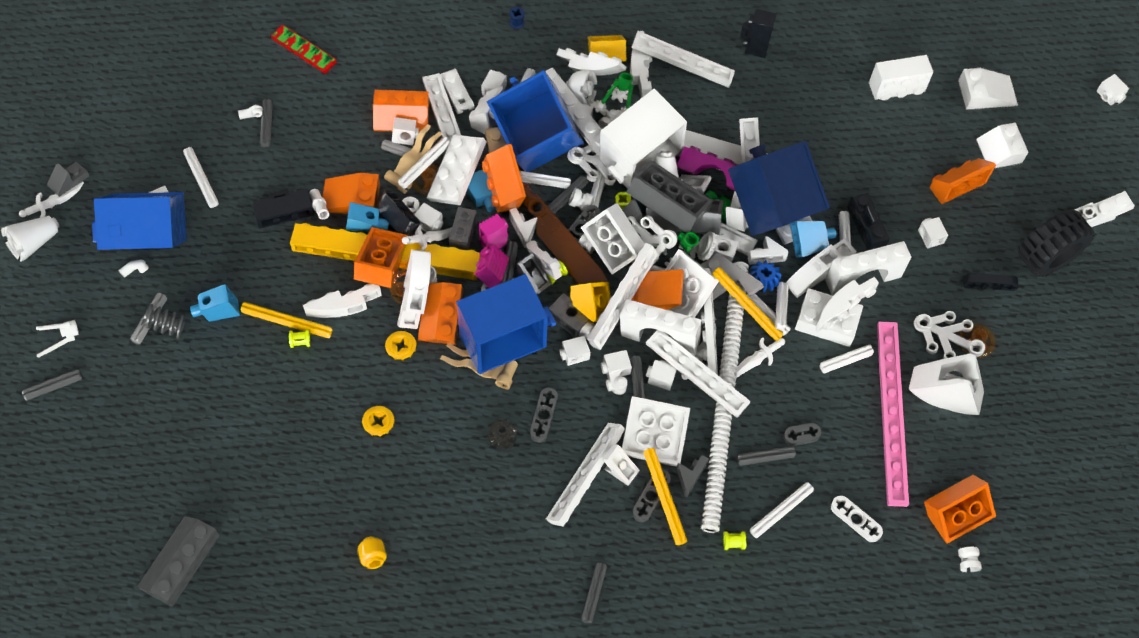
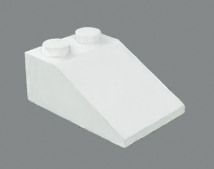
(986, 89)

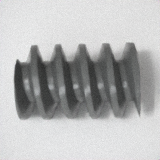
(164, 321)

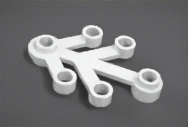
(579, 156)
(659, 238)
(947, 334)

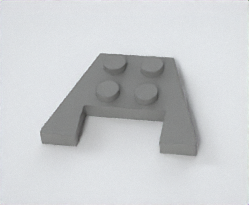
(738, 275)

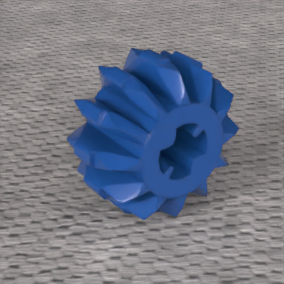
(772, 275)

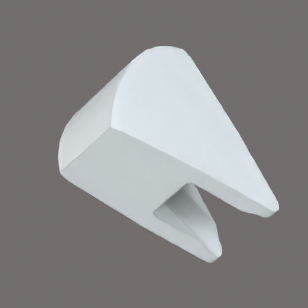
(947, 391)

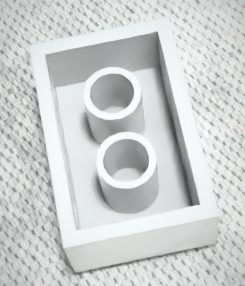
(900, 77)
(613, 238)
(811, 310)

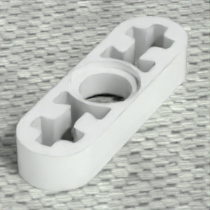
(856, 510)

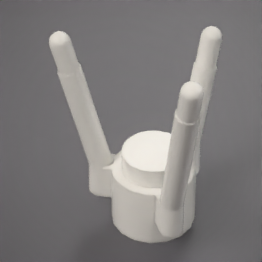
(67, 329)

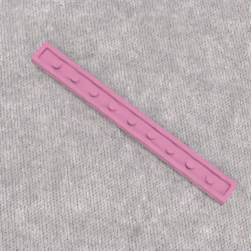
(892, 415)

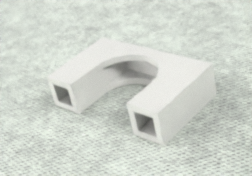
(889, 260)
(682, 328)

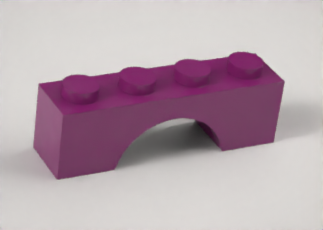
(694, 161)

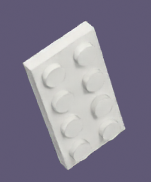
(456, 169)

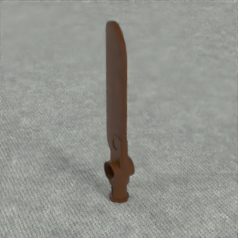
(562, 242)

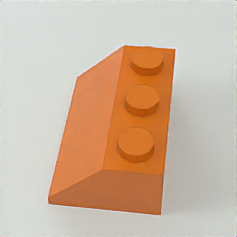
(400, 104)
(504, 179)
(961, 179)
(440, 315)
(961, 508)

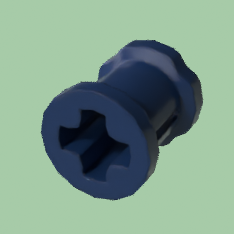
(517, 15)

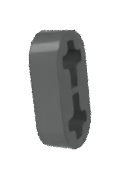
(801, 430)

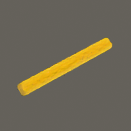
(747, 303)
(285, 319)
(665, 496)

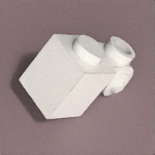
(616, 366)

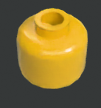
(372, 552)

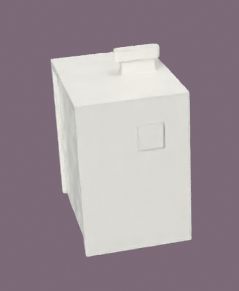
(639, 135)

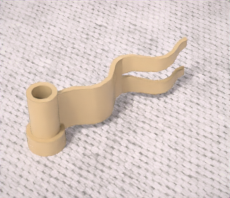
(410, 158)
(502, 374)

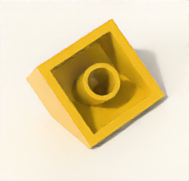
(610, 45)
(591, 298)

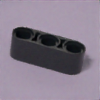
(397, 213)

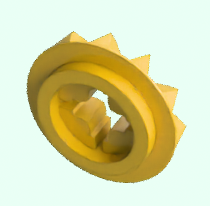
(397, 338)
(379, 412)

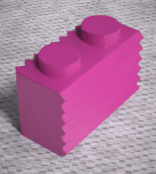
(493, 232)
(491, 266)

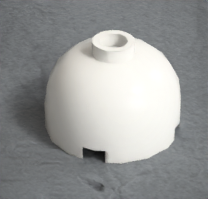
(582, 85)

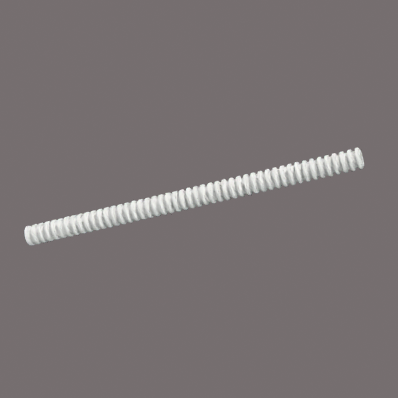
(723, 416)

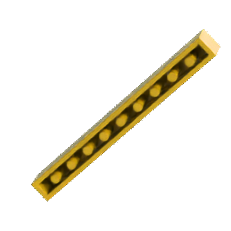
(347, 245)

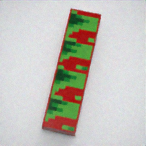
(303, 49)

